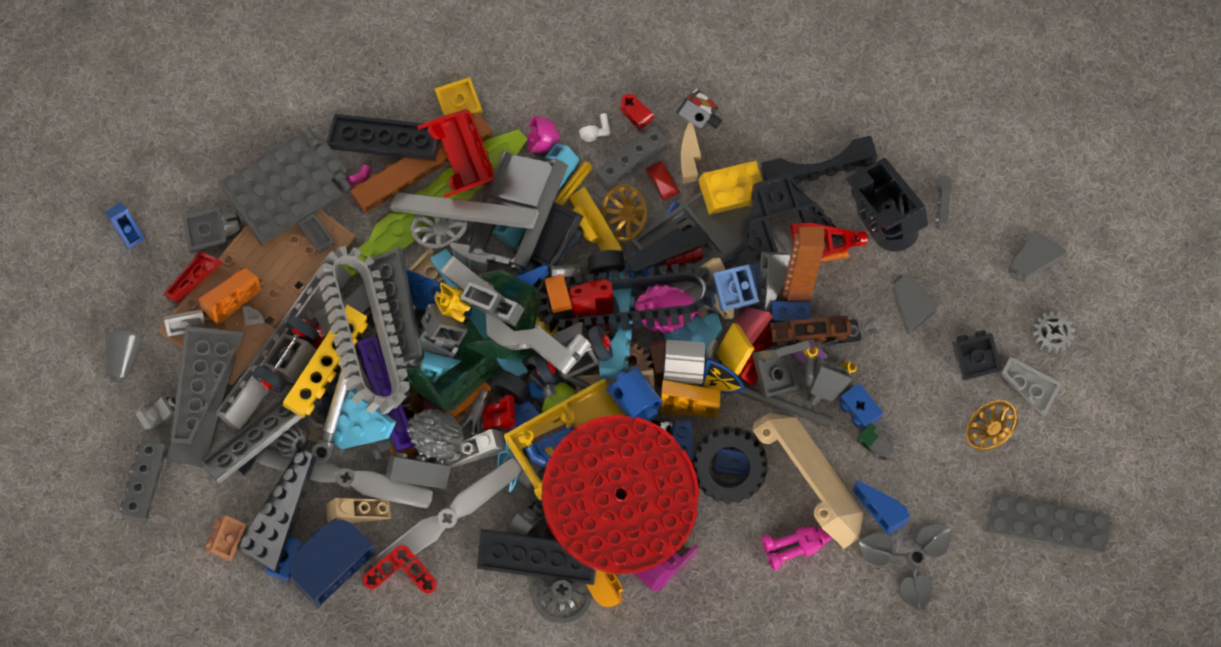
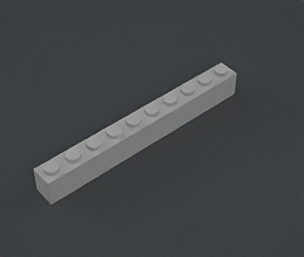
(247, 392)

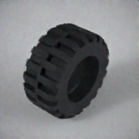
(749, 446)

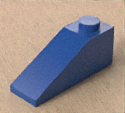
(883, 508)

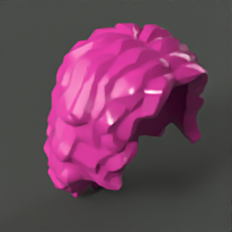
(663, 297)

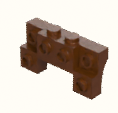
(810, 328)

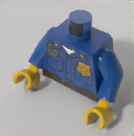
(542, 446)

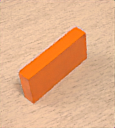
(558, 294)

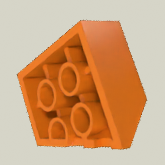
(230, 295)

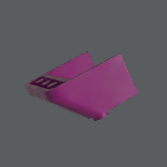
(660, 575)

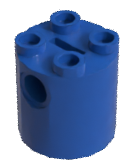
(634, 395)

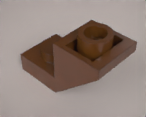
(657, 356)

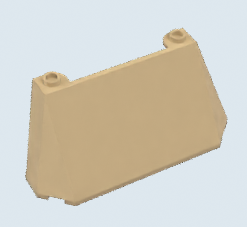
(838, 510)

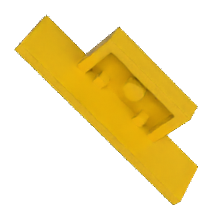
(593, 222)

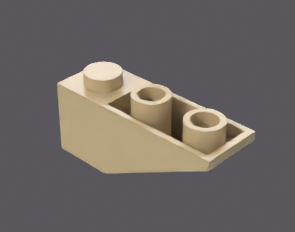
(357, 510)

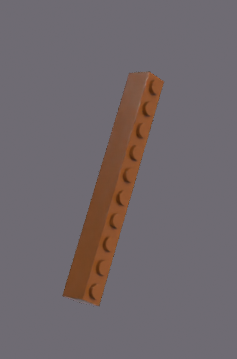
(803, 264)

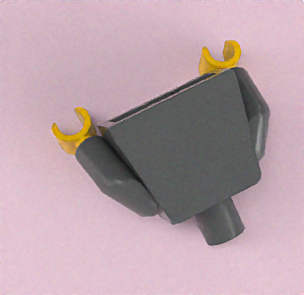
(825, 378)

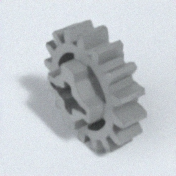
(1063, 339)

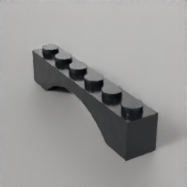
(858, 153)

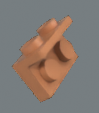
(225, 537)

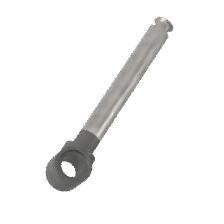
(326, 438)

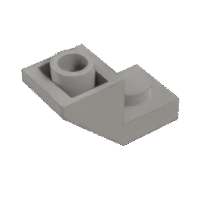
(159, 413)

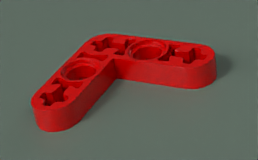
(393, 558)

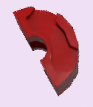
(500, 414)

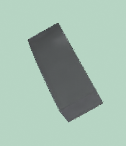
(492, 303)

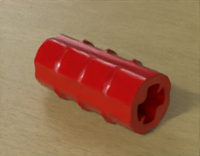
(686, 257)

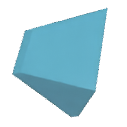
(436, 365)

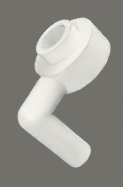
(590, 133)

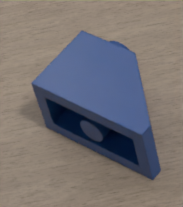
(124, 225)

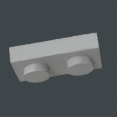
(176, 323)

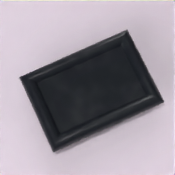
(555, 235)

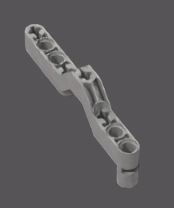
(534, 338)

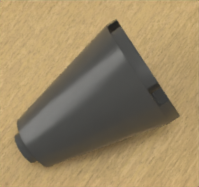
(121, 352)

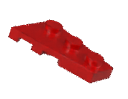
(192, 276)

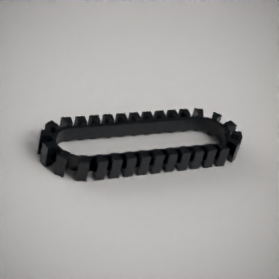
(699, 306)

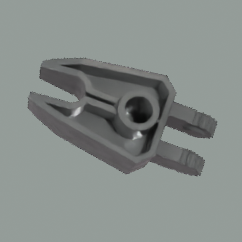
(856, 333)

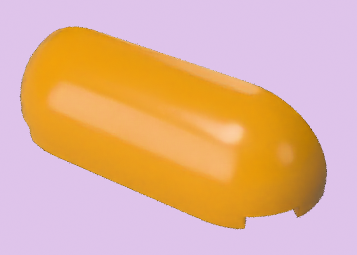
(606, 589)

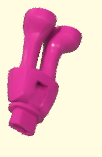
(808, 539)

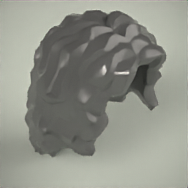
(435, 434)

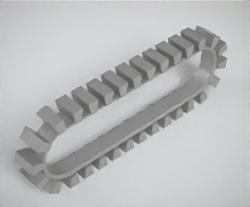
(344, 338)

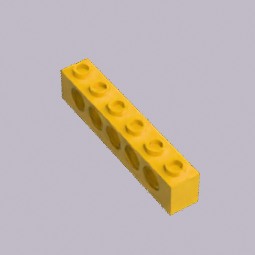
(305, 406)

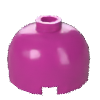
(543, 135)

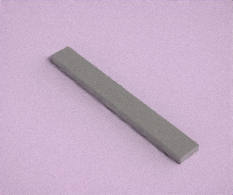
(465, 210)

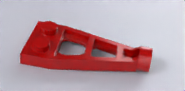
(850, 238)

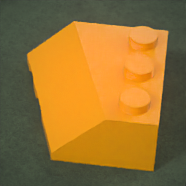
(689, 400)

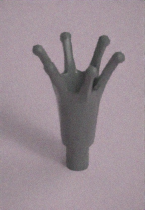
(475, 412)

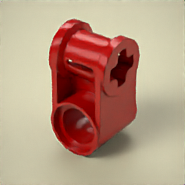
(637, 113)

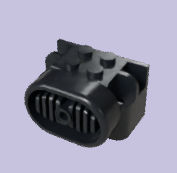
(887, 206)

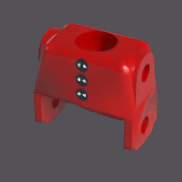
(592, 299)

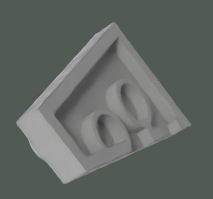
(1032, 385)

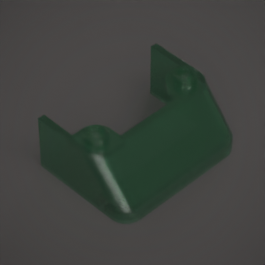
(517, 291)
(460, 380)

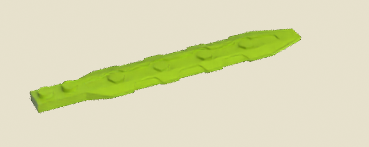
(395, 228)

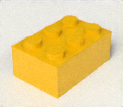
(729, 187)

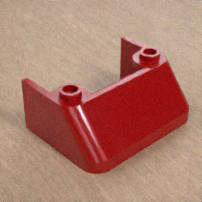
(463, 150)

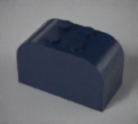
(329, 560)

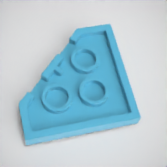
(699, 330)
(359, 426)

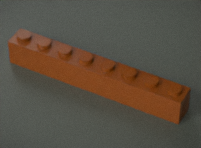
(404, 174)

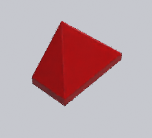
(662, 180)

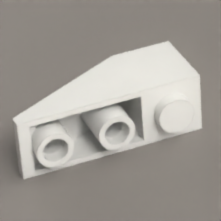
(478, 447)

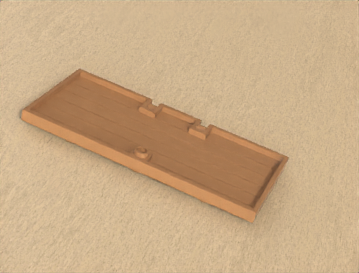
(279, 267)

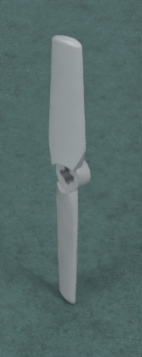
(365, 482)
(465, 503)

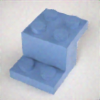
(737, 287)

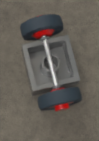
(599, 350)
(289, 356)

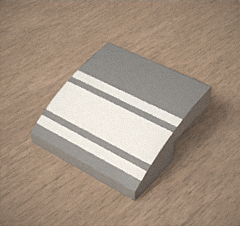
(474, 262)
(684, 361)

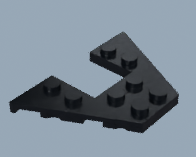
(775, 199)

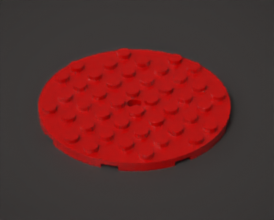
(582, 488)

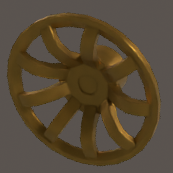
(627, 212)
(995, 429)

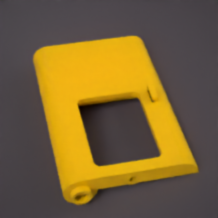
(585, 405)

